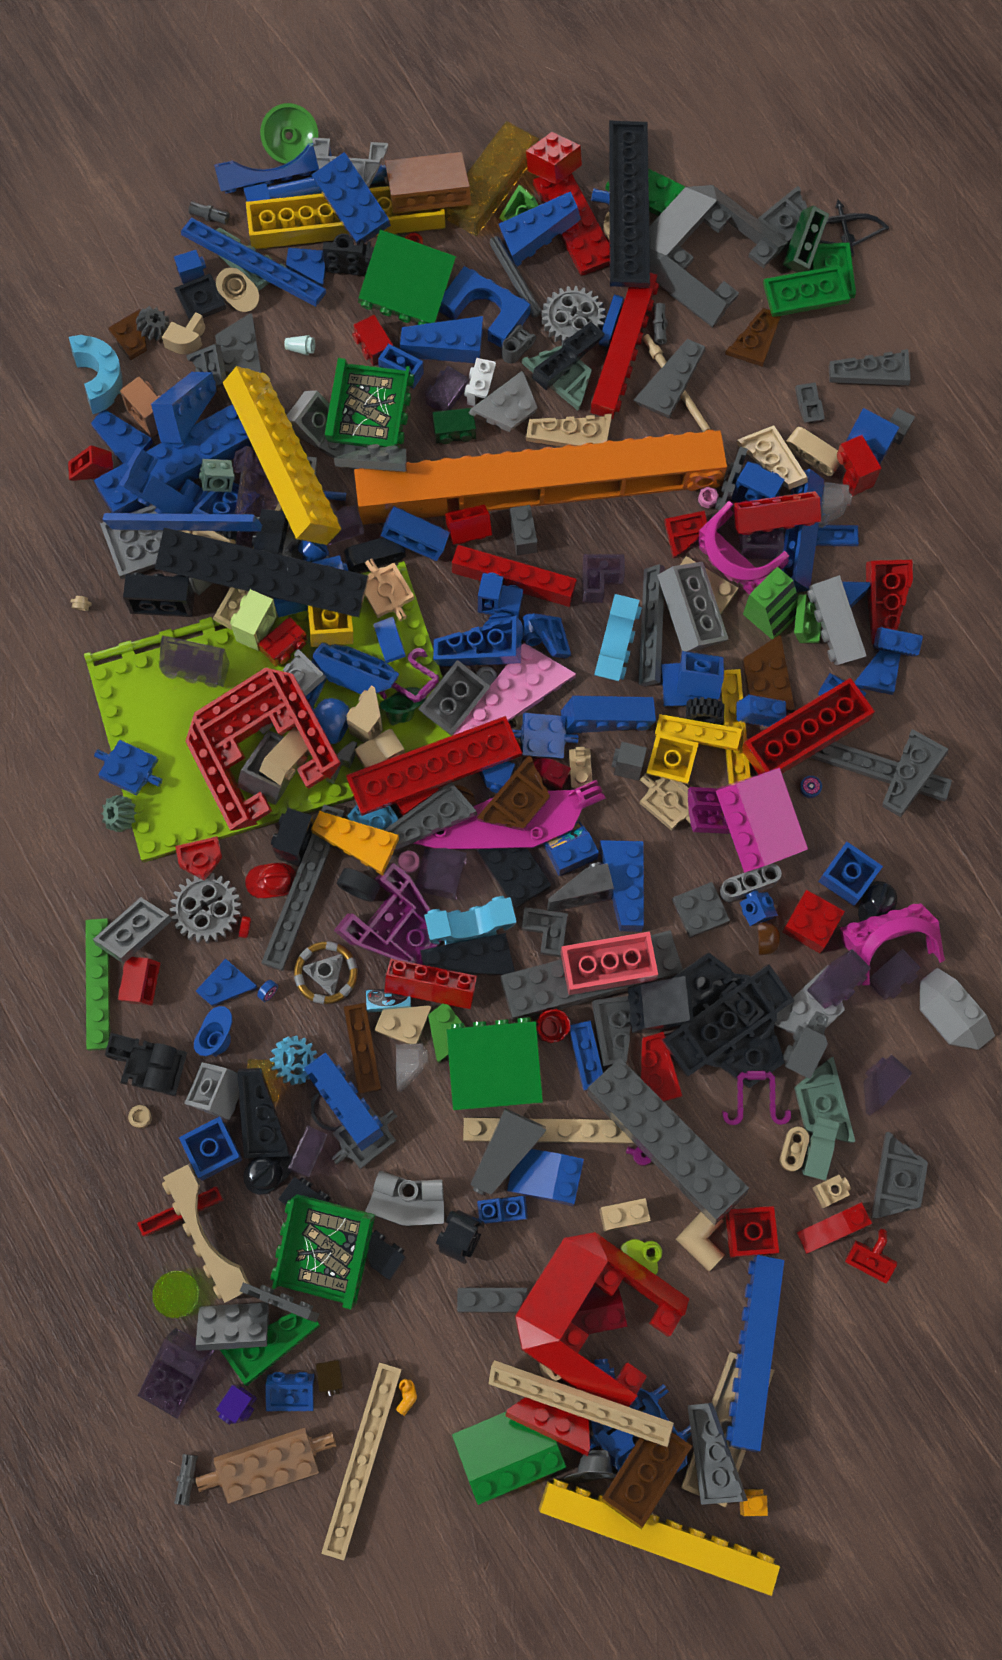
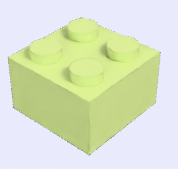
(253, 619)

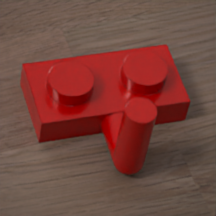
(872, 1260)

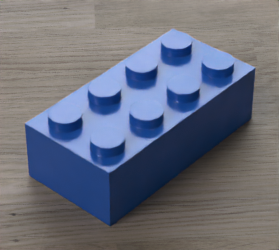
(351, 199)

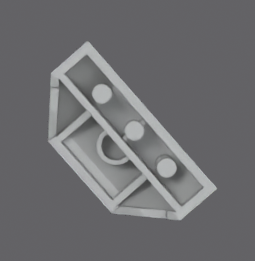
(953, 1011)

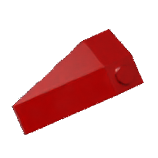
(887, 592)

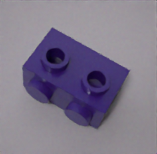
(236, 1405)

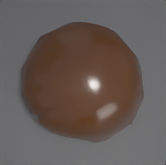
(768, 938)

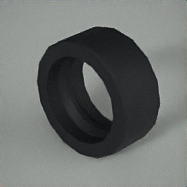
(358, 884)

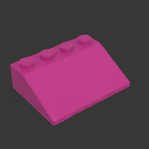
(761, 819)

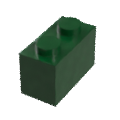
(454, 426)

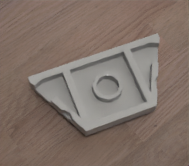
(508, 404)
(803, 1010)

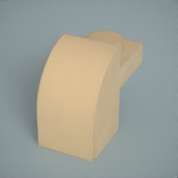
(182, 339)

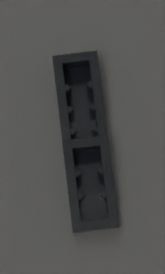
(571, 352)

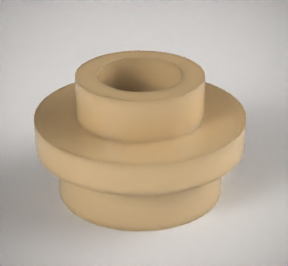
(81, 603)

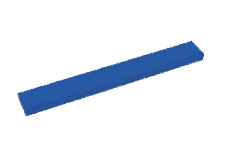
(253, 262)
(187, 522)

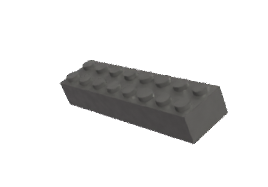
(545, 986)
(667, 1141)

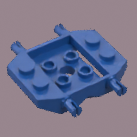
(620, 1443)

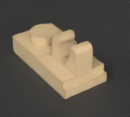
(580, 767)

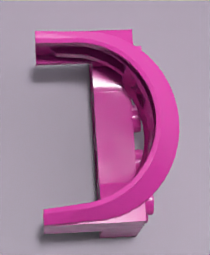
(728, 559)
(871, 933)

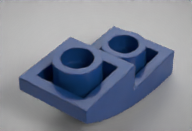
(389, 640)
(502, 1210)

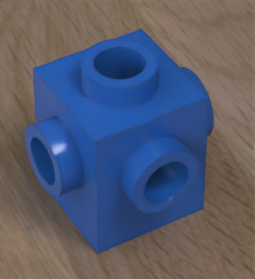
(758, 908)

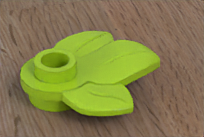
(638, 1251)

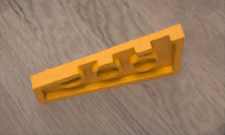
(366, 843)

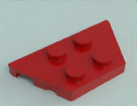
(553, 1423)

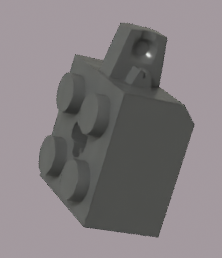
(808, 1046)

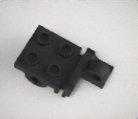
(346, 257)
(149, 1065)

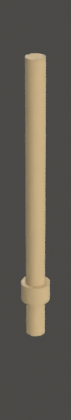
(656, 353)

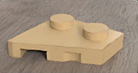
(403, 1023)

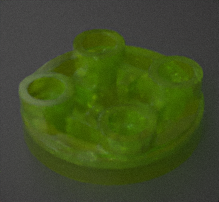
(176, 1294)

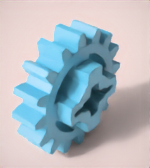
(285, 1058)

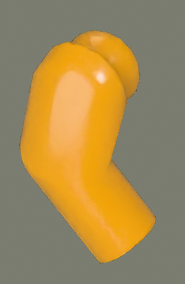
(408, 1394)

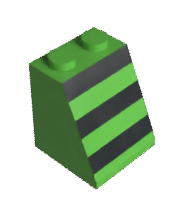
(772, 604)

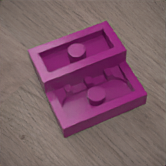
(706, 811)

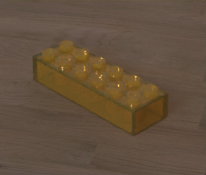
(493, 177)

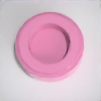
(408, 861)

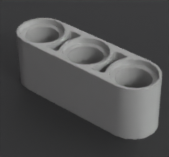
(757, 875)

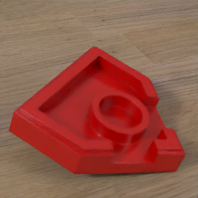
(199, 856)

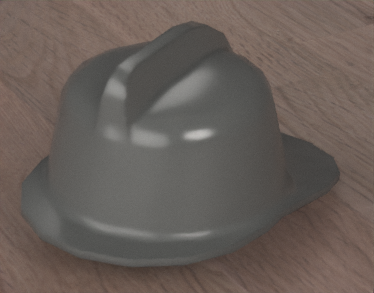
(592, 1467)

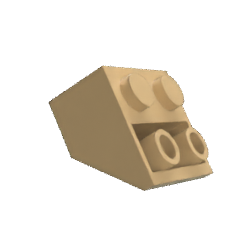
(365, 718)

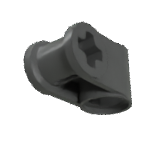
(519, 342)

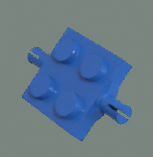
(543, 735)
(128, 767)

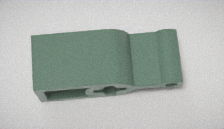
(820, 1148)

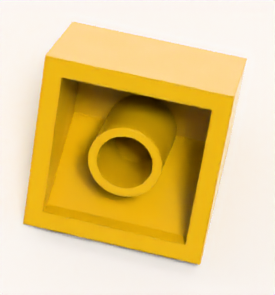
(672, 758)

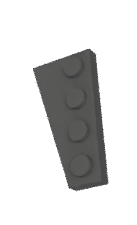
(433, 815)

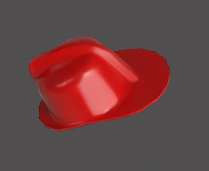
(270, 880)

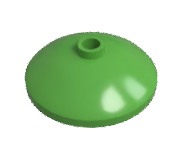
(286, 119)

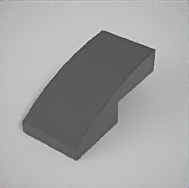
(809, 402)
(346, 758)

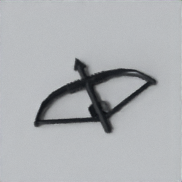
(843, 218)

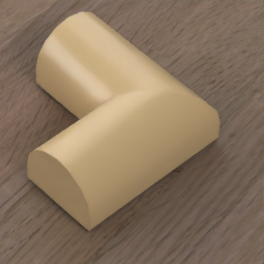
(696, 1242)

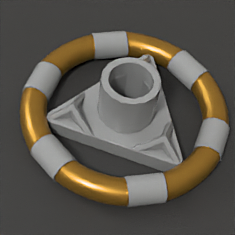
(325, 972)

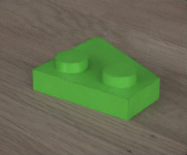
(440, 1020)

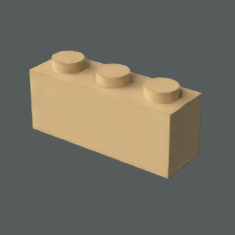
(285, 757)

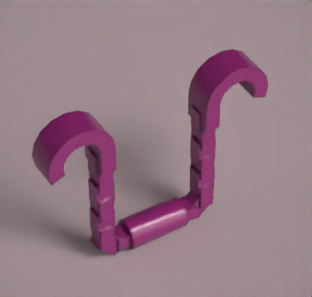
(427, 688)
(756, 1075)

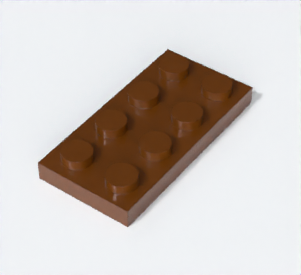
(645, 1478)

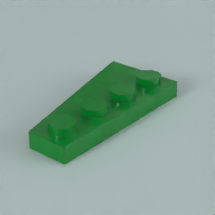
(282, 1338)

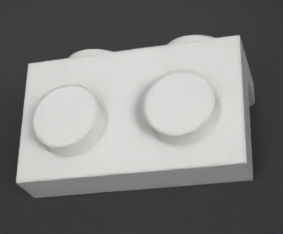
(480, 381)

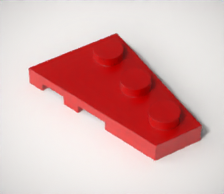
(658, 1068)

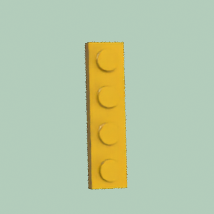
(700, 732)

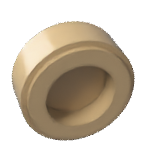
(140, 1116)

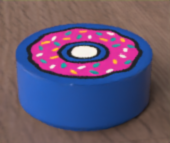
(810, 786)
(267, 990)

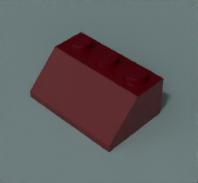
(600, 1312)

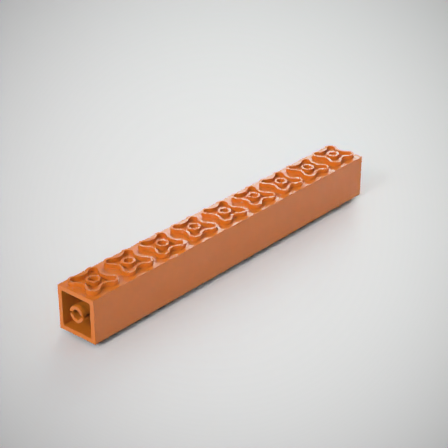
(545, 476)

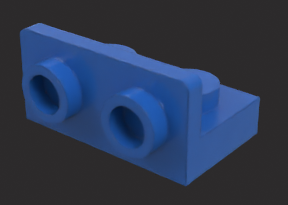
(290, 1392)

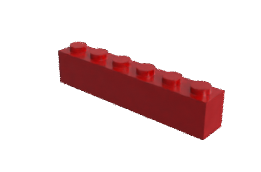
(532, 580)

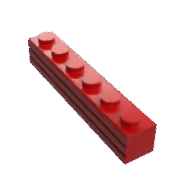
(170, 1217)

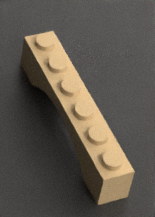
(226, 1274)

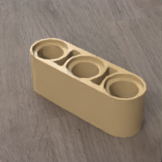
(813, 451)

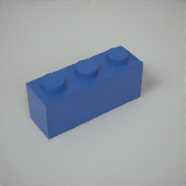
(415, 533)

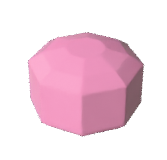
(708, 497)

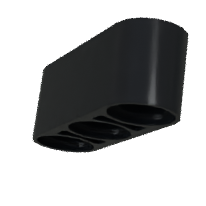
(380, 550)

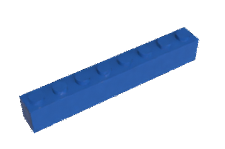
(756, 1354)

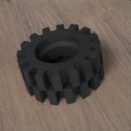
(705, 710)

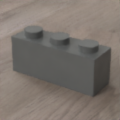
(490, 1300)

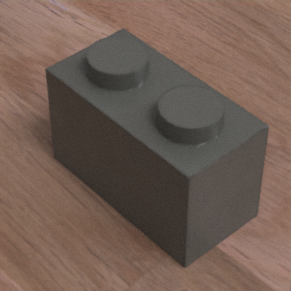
(523, 530)
(629, 760)

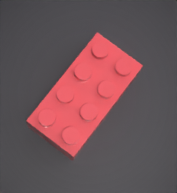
(609, 963)

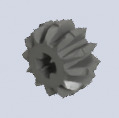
(152, 323)

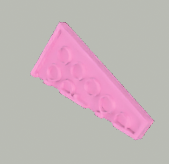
(518, 688)

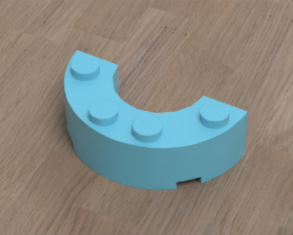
(99, 356)
(616, 638)
(472, 924)

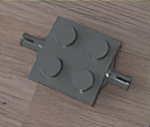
(351, 1149)

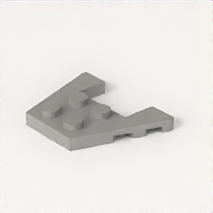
(366, 167)

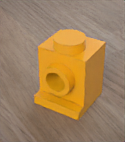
(756, 1503)

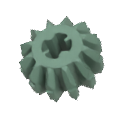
(118, 813)

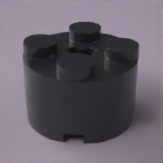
(460, 1236)

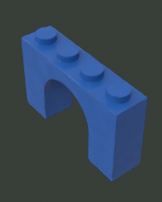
(472, 286)

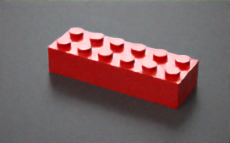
(809, 729)

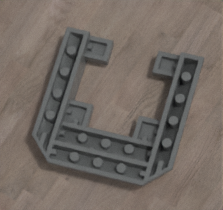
(678, 223)

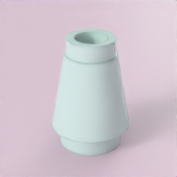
(300, 344)

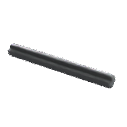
(515, 275)

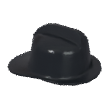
(877, 900)
(266, 1173)

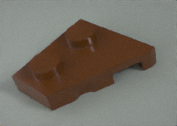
(128, 337)

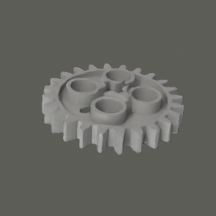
(572, 315)
(216, 923)

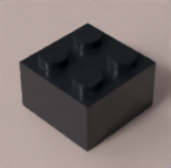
(292, 836)

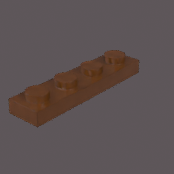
(362, 1048)

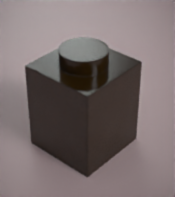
(330, 1377)

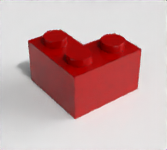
(860, 465)

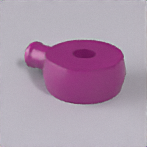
(637, 1156)

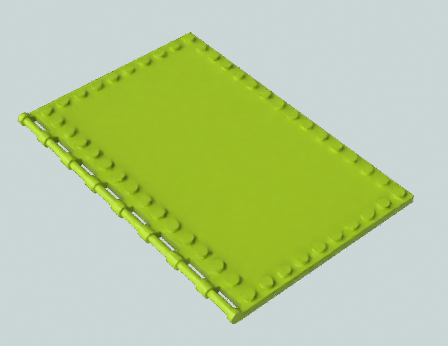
(157, 712)

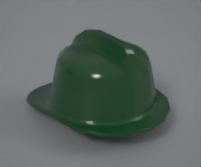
(400, 708)

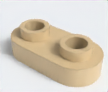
(794, 1149)

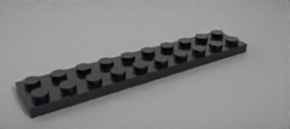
(629, 204)
(261, 572)

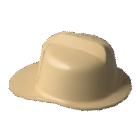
(237, 289)

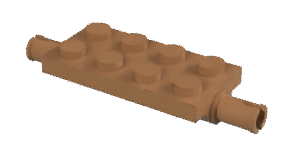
(266, 1464)

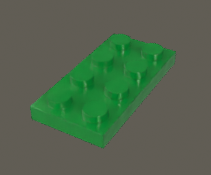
(661, 191)
(806, 291)

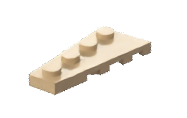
(569, 430)
(774, 456)

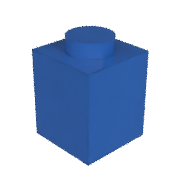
(190, 266)

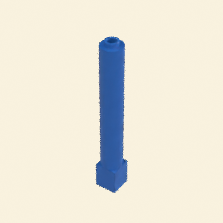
(295, 188)

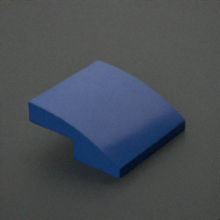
(669, 681)

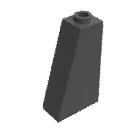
(506, 1148)

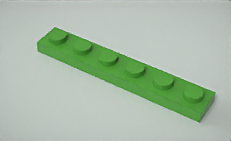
(97, 988)

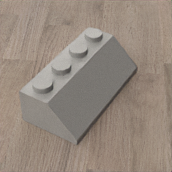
(692, 606)
(836, 620)

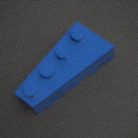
(481, 645)

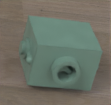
(216, 475)

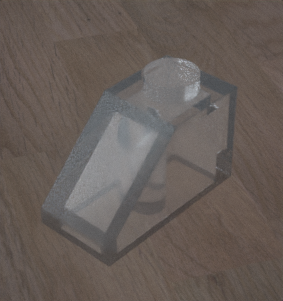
(834, 502)
(409, 1063)

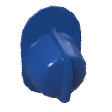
(313, 551)
(214, 1033)

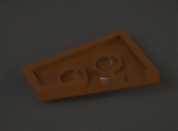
(756, 339)

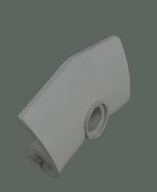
(422, 1208)

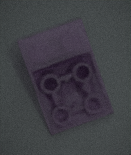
(175, 1373)

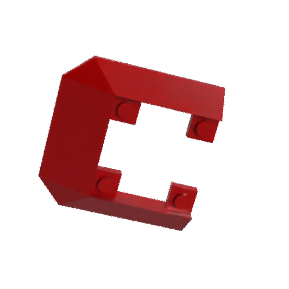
(240, 713)
(559, 1292)

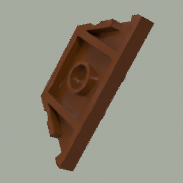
(768, 673)
(517, 800)

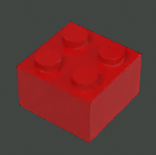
(554, 158)
(813, 921)
(752, 1232)

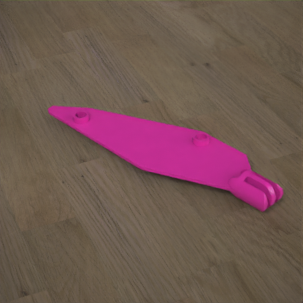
(553, 820)

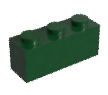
(805, 239)

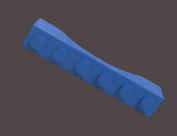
(234, 175)

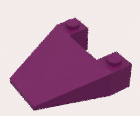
(399, 924)

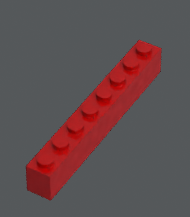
(623, 349)

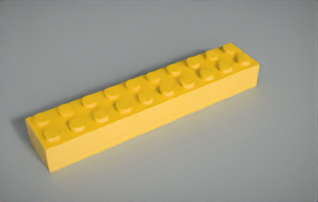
(313, 220)
(281, 456)
(662, 1538)

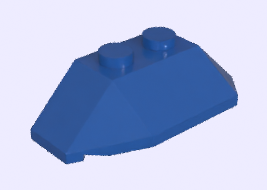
(354, 668)

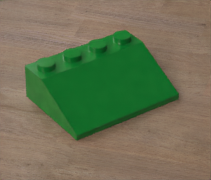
(504, 1456)

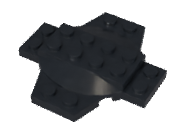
(716, 1033)

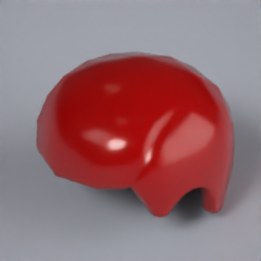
(553, 1025)

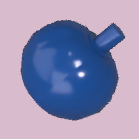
(332, 717)

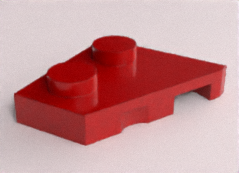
(684, 531)

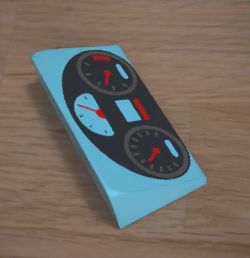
(379, 1000)

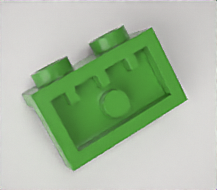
(806, 626)

